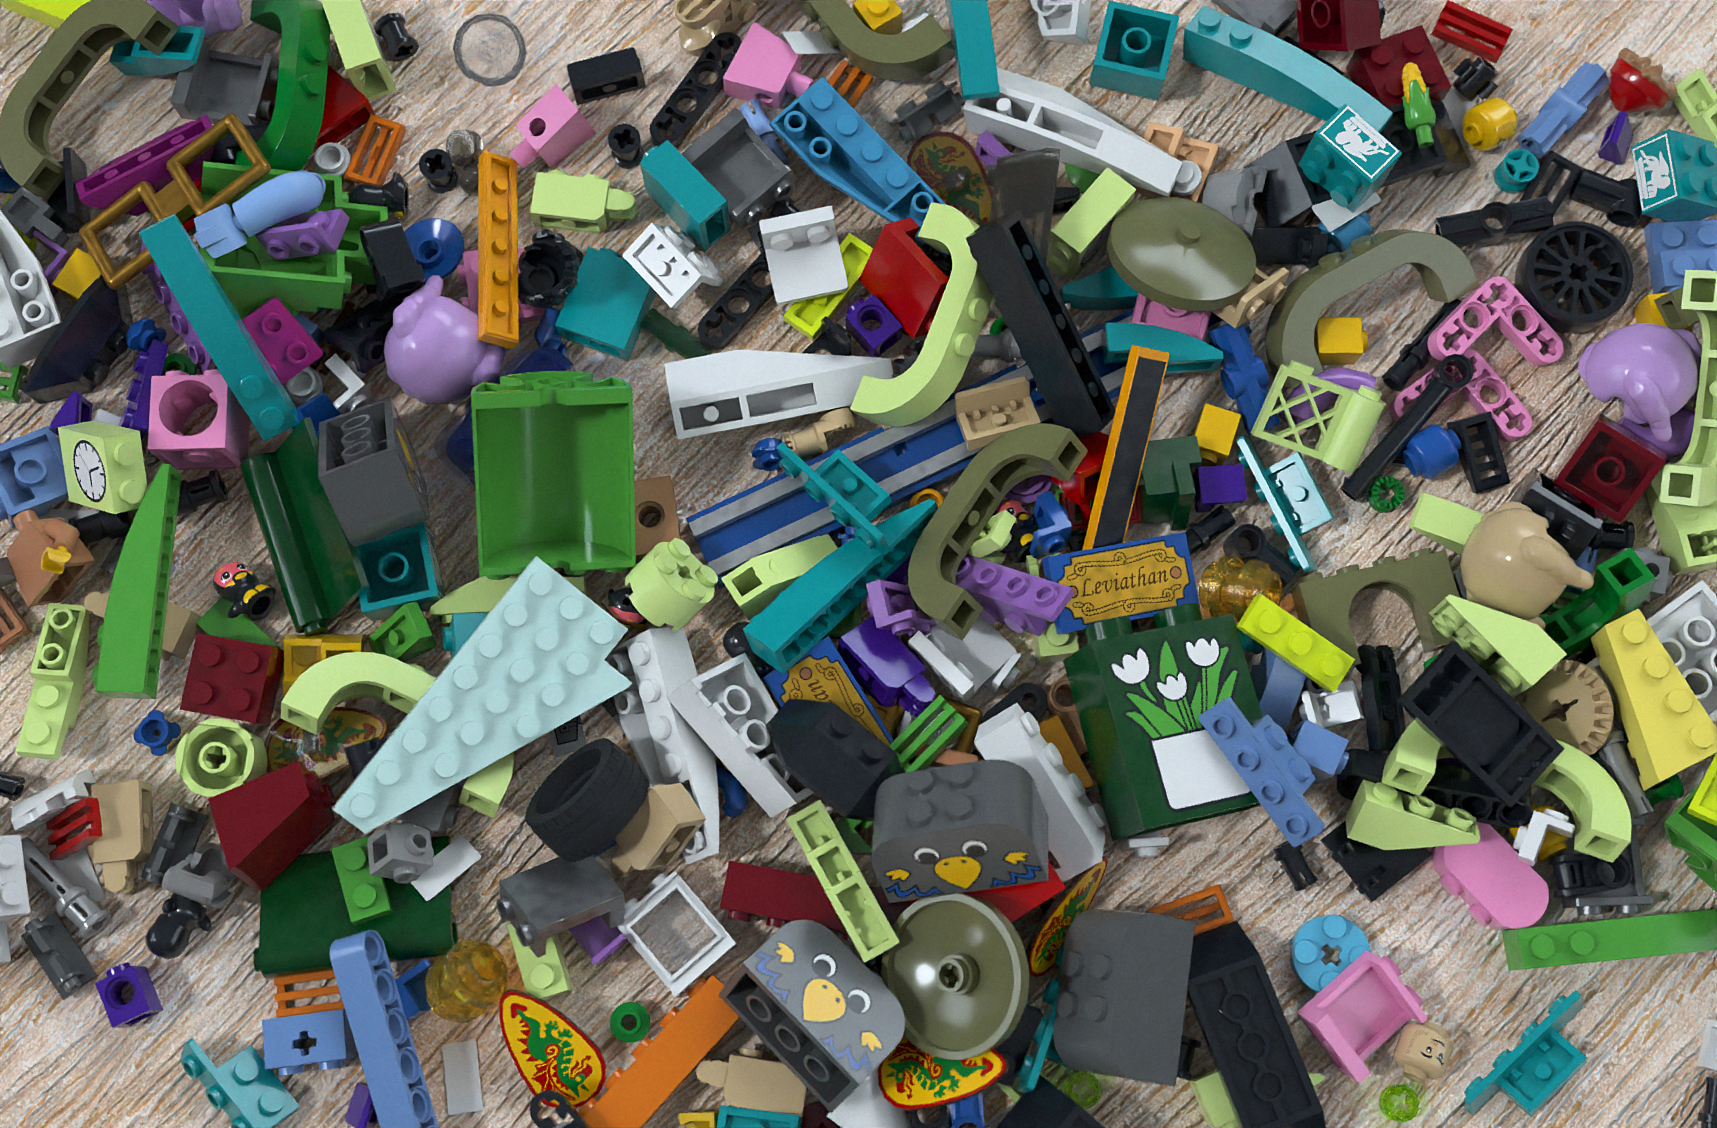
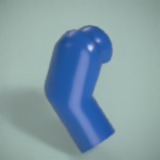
(546, 332)
(733, 792)

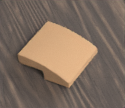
(1174, 142)

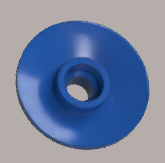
(435, 238)

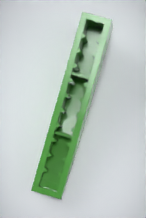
(139, 596)
(1610, 940)

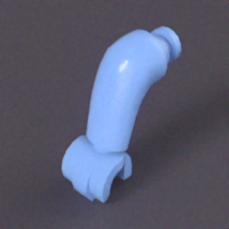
(261, 208)

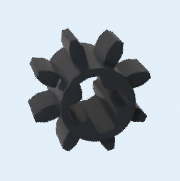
(1475, 78)

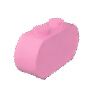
(1492, 881)

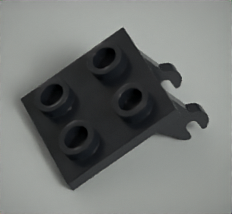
(1371, 867)

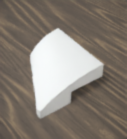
(1063, 20)
(50, 802)
(869, 1108)

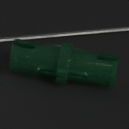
(673, 336)

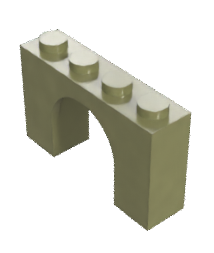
(1419, 581)

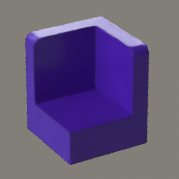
(1218, 486)

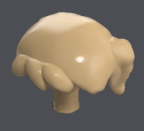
(1516, 564)

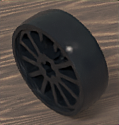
(1600, 246)

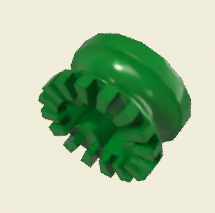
(1386, 484)

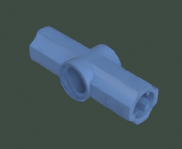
(1563, 109)

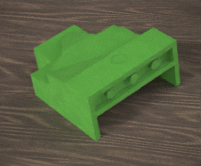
(301, 283)

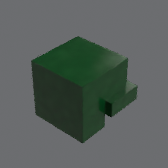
(1168, 481)

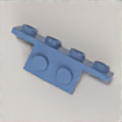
(1267, 767)

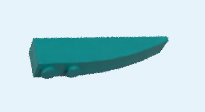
(973, 48)
(1275, 68)
(220, 328)
(832, 590)

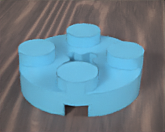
(1308, 951)

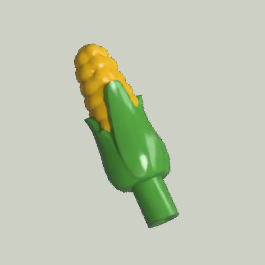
(1417, 105)

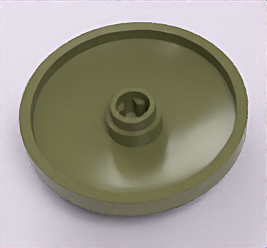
(1181, 253)
(957, 975)

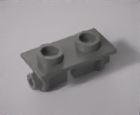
(915, 118)
(174, 841)
(58, 954)

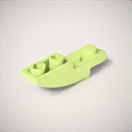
(482, 596)
(58, 682)

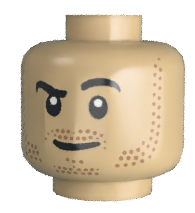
(1423, 1051)

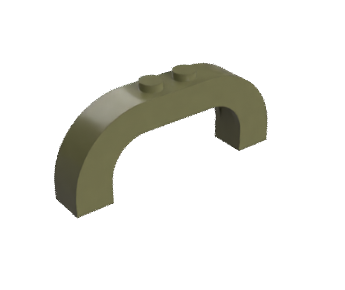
(881, 55)
(56, 76)
(1293, 319)
(969, 506)

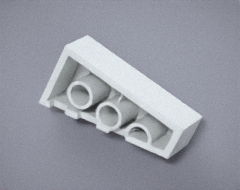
(731, 716)
(1074, 823)

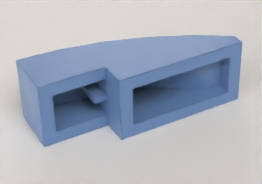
(1276, 687)

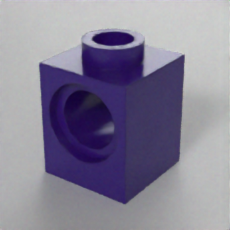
(873, 341)
(145, 999)

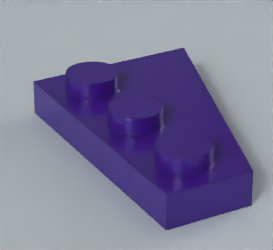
(139, 392)

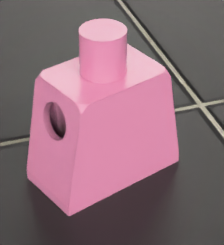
(765, 70)
(551, 130)

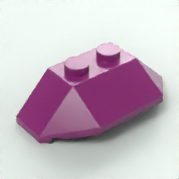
(144, 164)

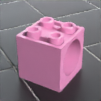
(174, 399)

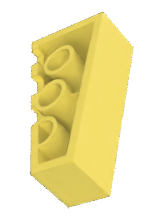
(1653, 700)

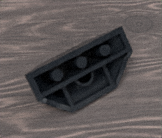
(82, 345)
(832, 755)

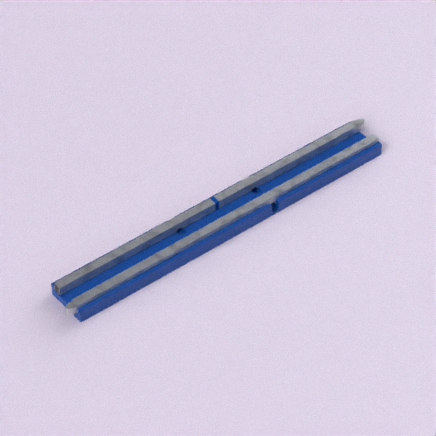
(897, 459)

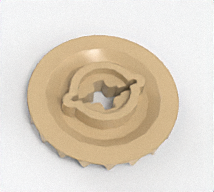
(1587, 721)

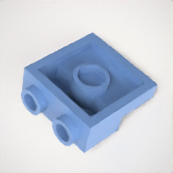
(1677, 248)
(31, 474)

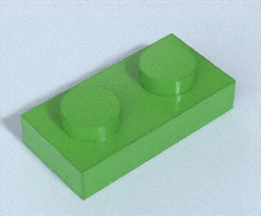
(363, 893)

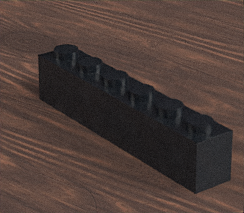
(1041, 324)

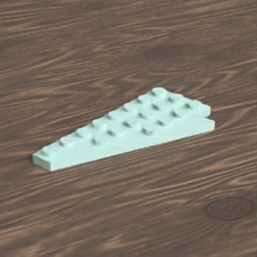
(510, 683)

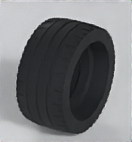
(587, 800)

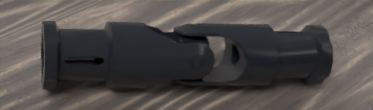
(116, 525)

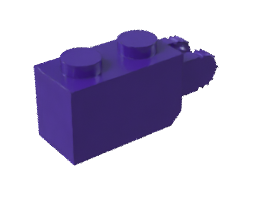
(886, 668)

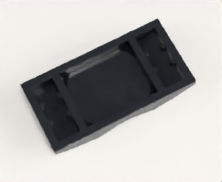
(1480, 724)

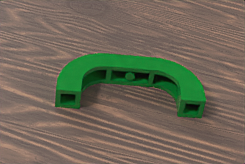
(299, 83)
(1616, 591)

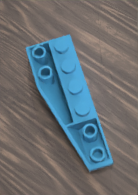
(853, 156)

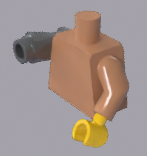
(44, 559)

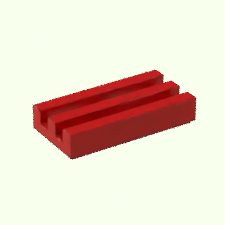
(1473, 26)
(74, 821)

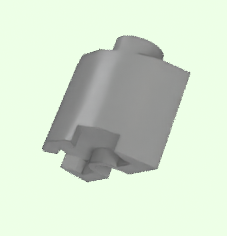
(1233, 195)
(202, 877)

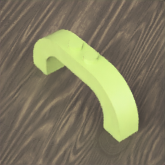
(949, 339)
(1694, 477)
(396, 684)
(1577, 779)

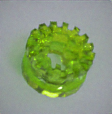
(1093, 1082)
(1410, 1100)

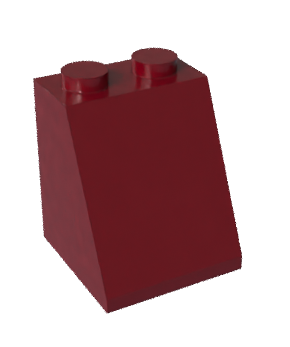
(271, 822)

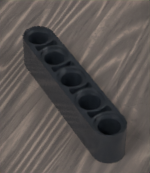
(1448, 787)

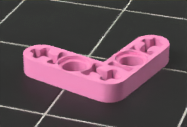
(1499, 313)
(1482, 377)

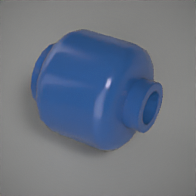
(1431, 452)

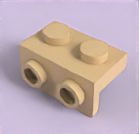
(1260, 293)
(994, 410)

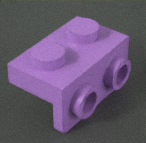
(896, 609)

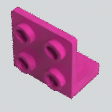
(282, 339)

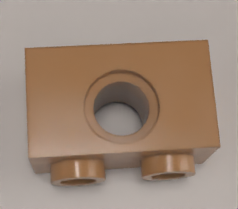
(656, 497)

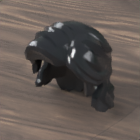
(547, 270)

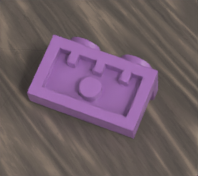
(305, 235)

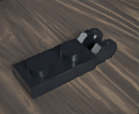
(1380, 695)

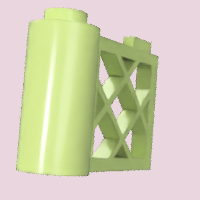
(1348, 422)

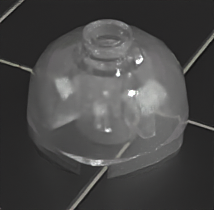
(490, 48)

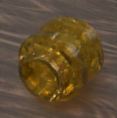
(1232, 585)
(466, 981)

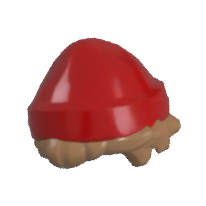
(1638, 85)

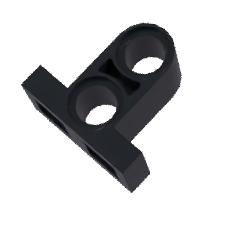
(390, 260)

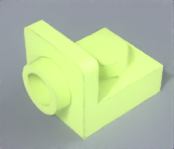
(994, 538)

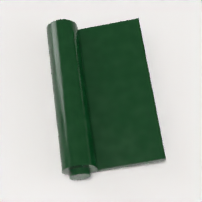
(302, 533)
(308, 912)

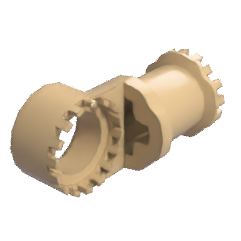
(814, 439)

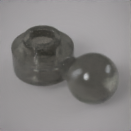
(457, 149)

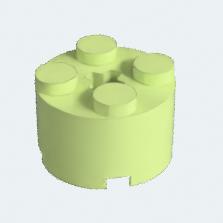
(671, 585)
(214, 740)

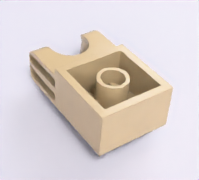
(707, 18)

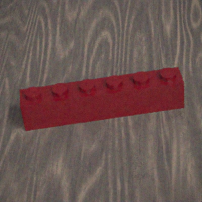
(788, 897)

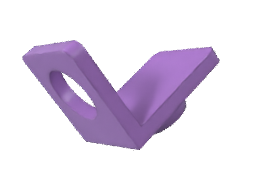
(57, 264)
(598, 939)

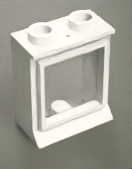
(675, 932)

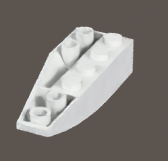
(1044, 115)
(26, 300)
(762, 387)
(659, 735)

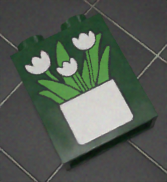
(1142, 712)

